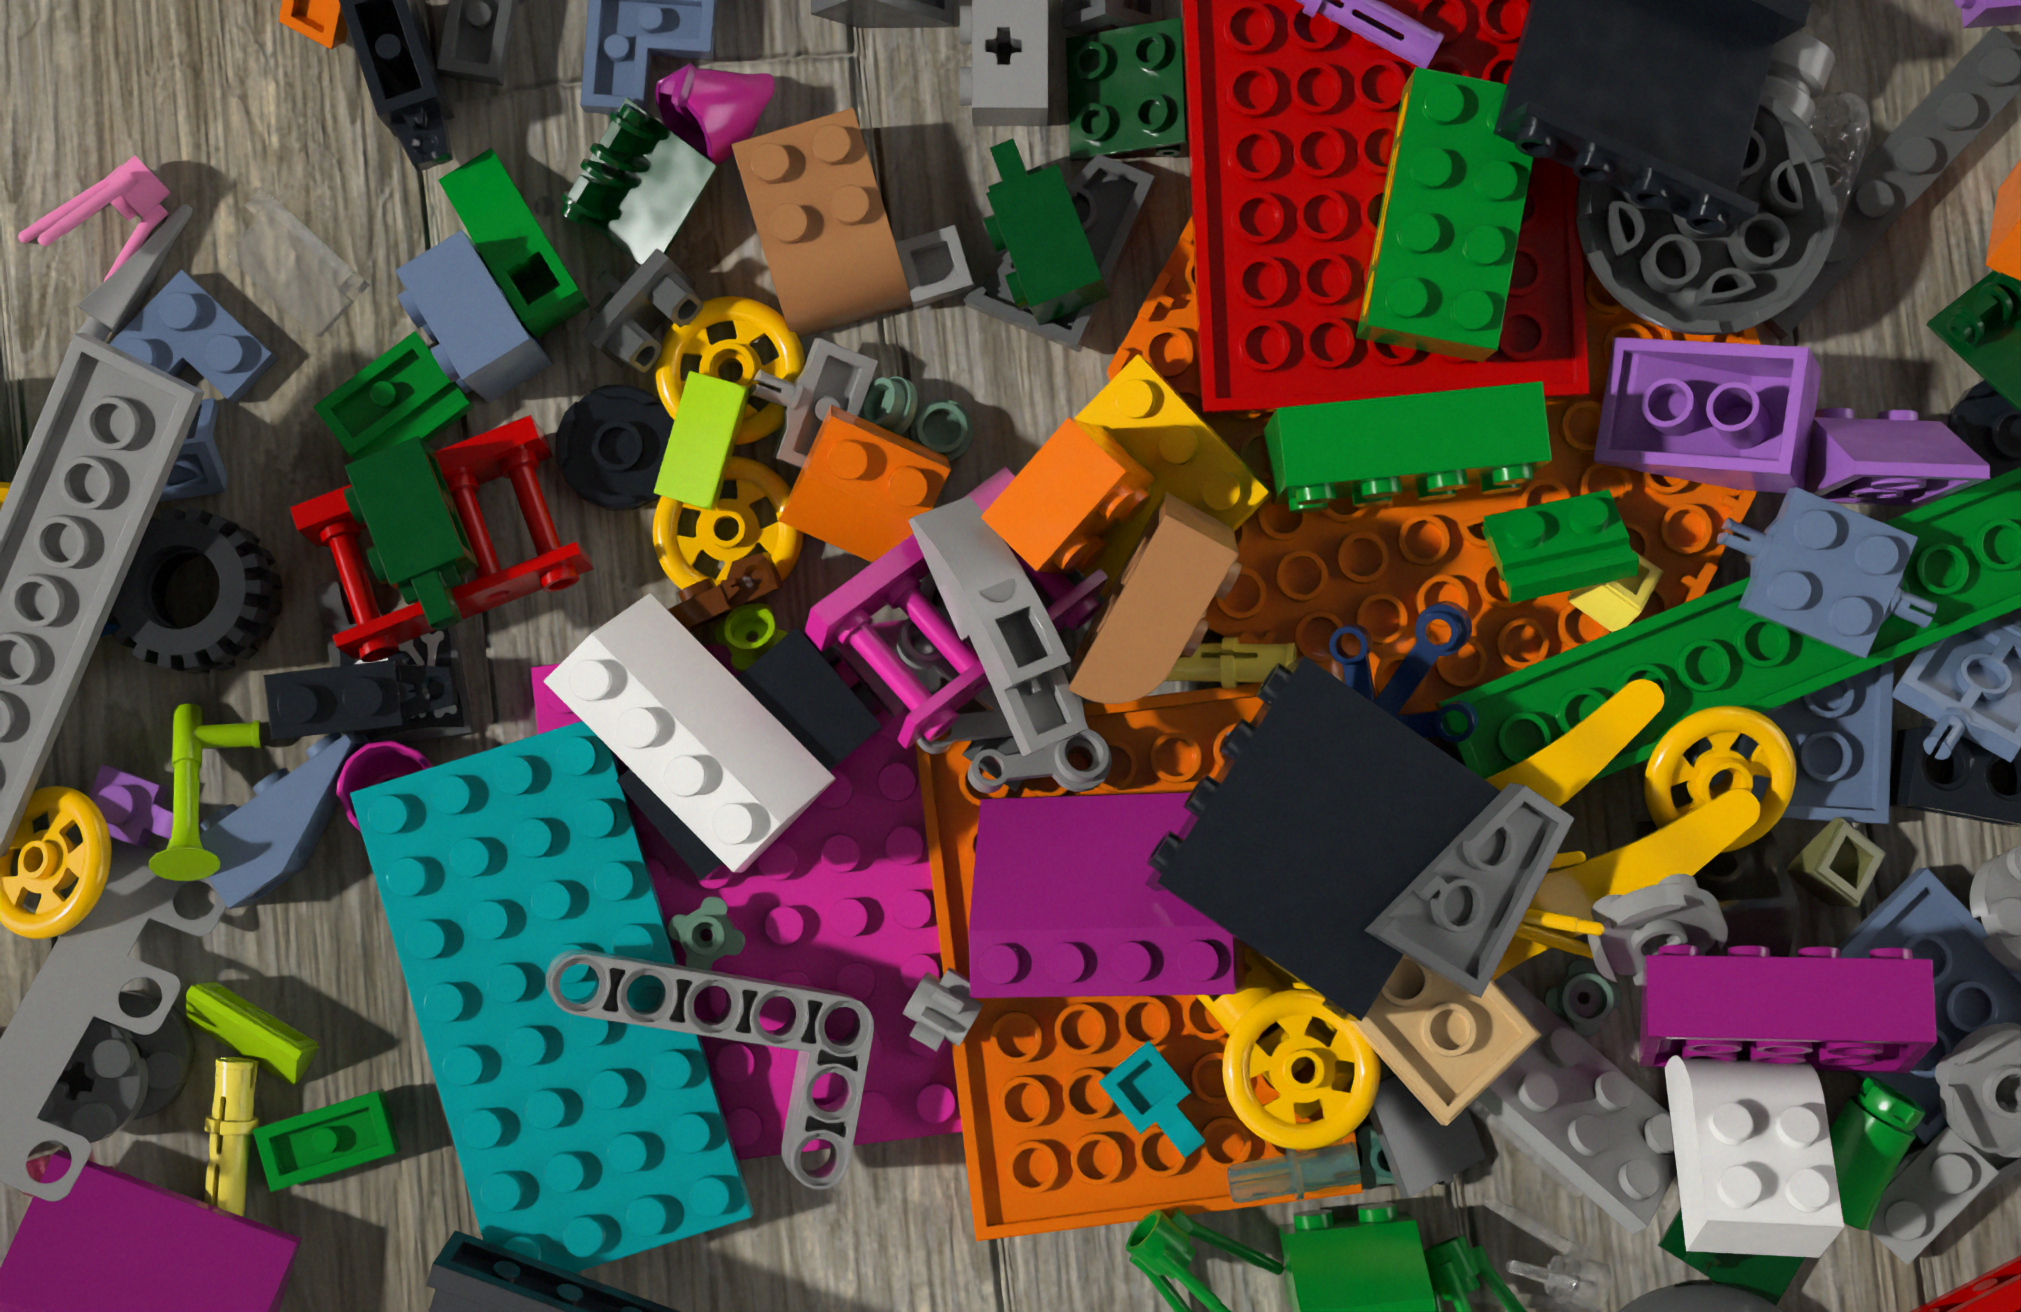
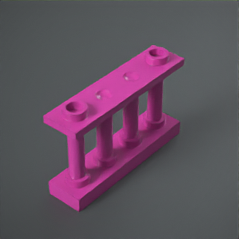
(896, 582)

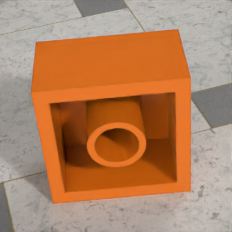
(1070, 499)

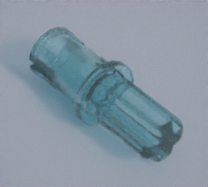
(1294, 1173)

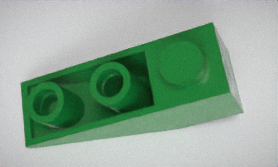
(513, 244)

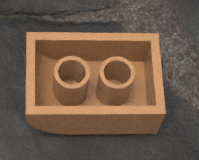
(822, 223)
(1156, 604)

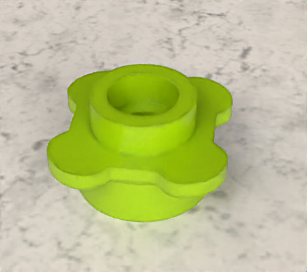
(747, 621)

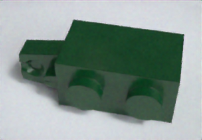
(1043, 237)
(413, 527)

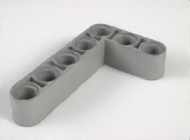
(741, 1023)

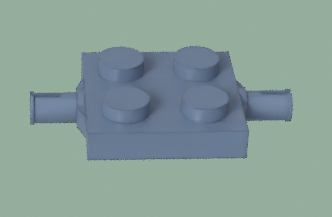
(1827, 572)
(1970, 688)

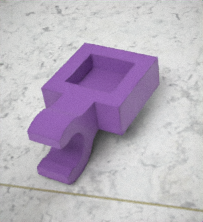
(132, 805)

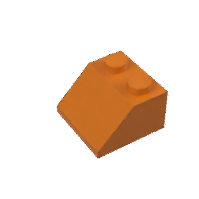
(863, 486)

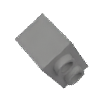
(1011, 92)

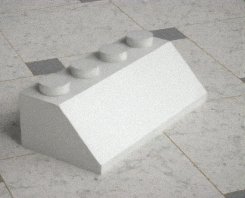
(690, 731)

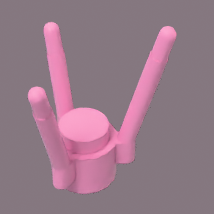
(128, 188)

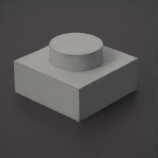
(934, 266)

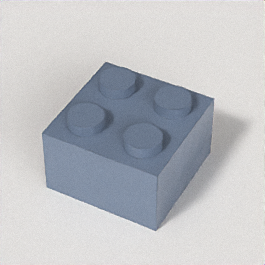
(470, 316)

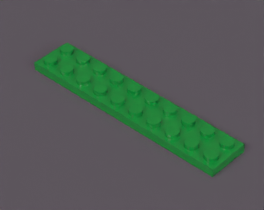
(1723, 656)

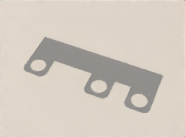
(71, 988)

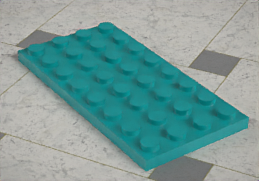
(565, 1124)

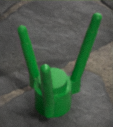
(1162, 1247)
(1454, 1270)

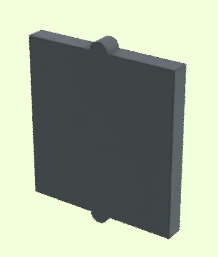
(1416, 1144)

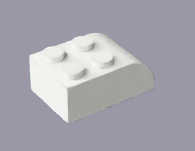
(1753, 1157)

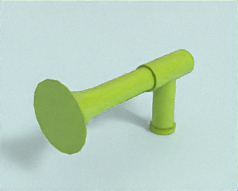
(185, 854)

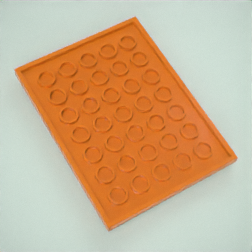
(1034, 1120)

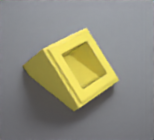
(1618, 601)

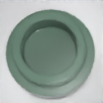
(891, 404)
(943, 428)

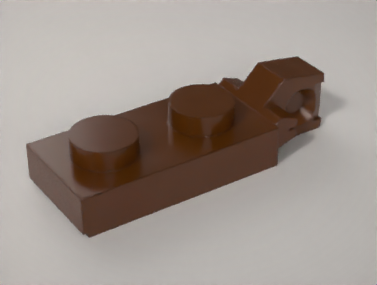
(746, 582)

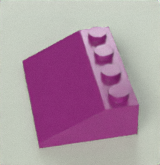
(1069, 908)
(1788, 1009)
(140, 1250)

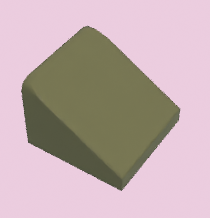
(1837, 864)

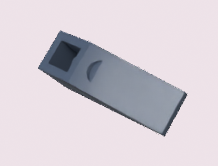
(278, 828)

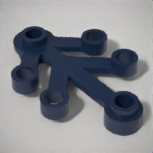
(1411, 671)

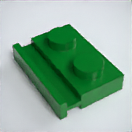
(393, 401)
(1560, 546)

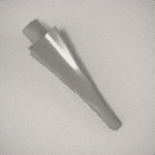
(121, 295)

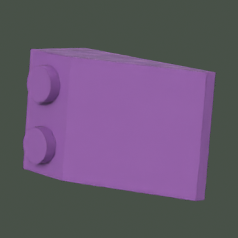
(1710, 412)
(1887, 459)

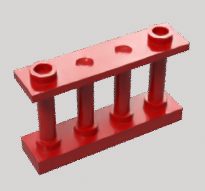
(504, 452)

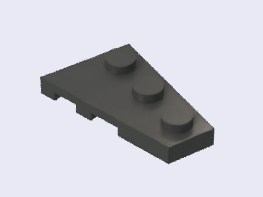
(1110, 207)
(1476, 890)

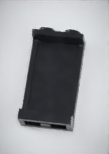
(808, 701)

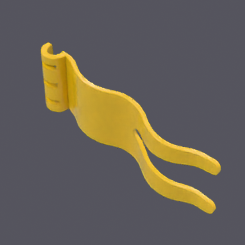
(1571, 890)

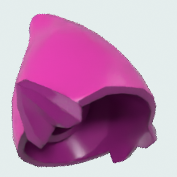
(713, 107)

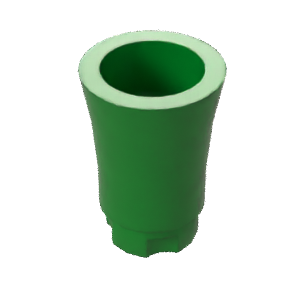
(1868, 1146)

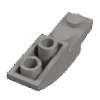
(1005, 621)

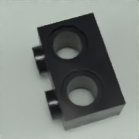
(1966, 783)

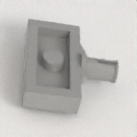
(829, 377)
(1929, 1193)

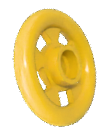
(751, 322)
(753, 484)
(1721, 727)
(53, 863)
(1276, 1119)

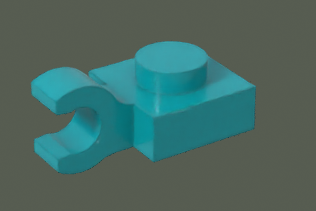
(1148, 1093)

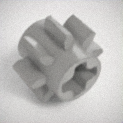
(942, 1009)

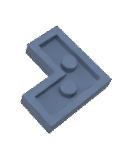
(626, 35)
(193, 328)

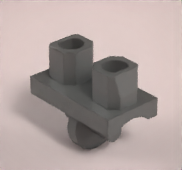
(638, 307)

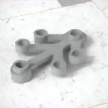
(993, 724)

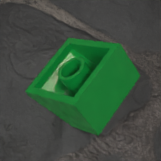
(1355, 1262)

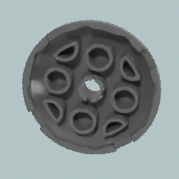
(1724, 279)

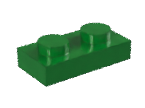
(327, 1140)

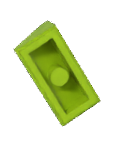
(702, 440)
(249, 1031)

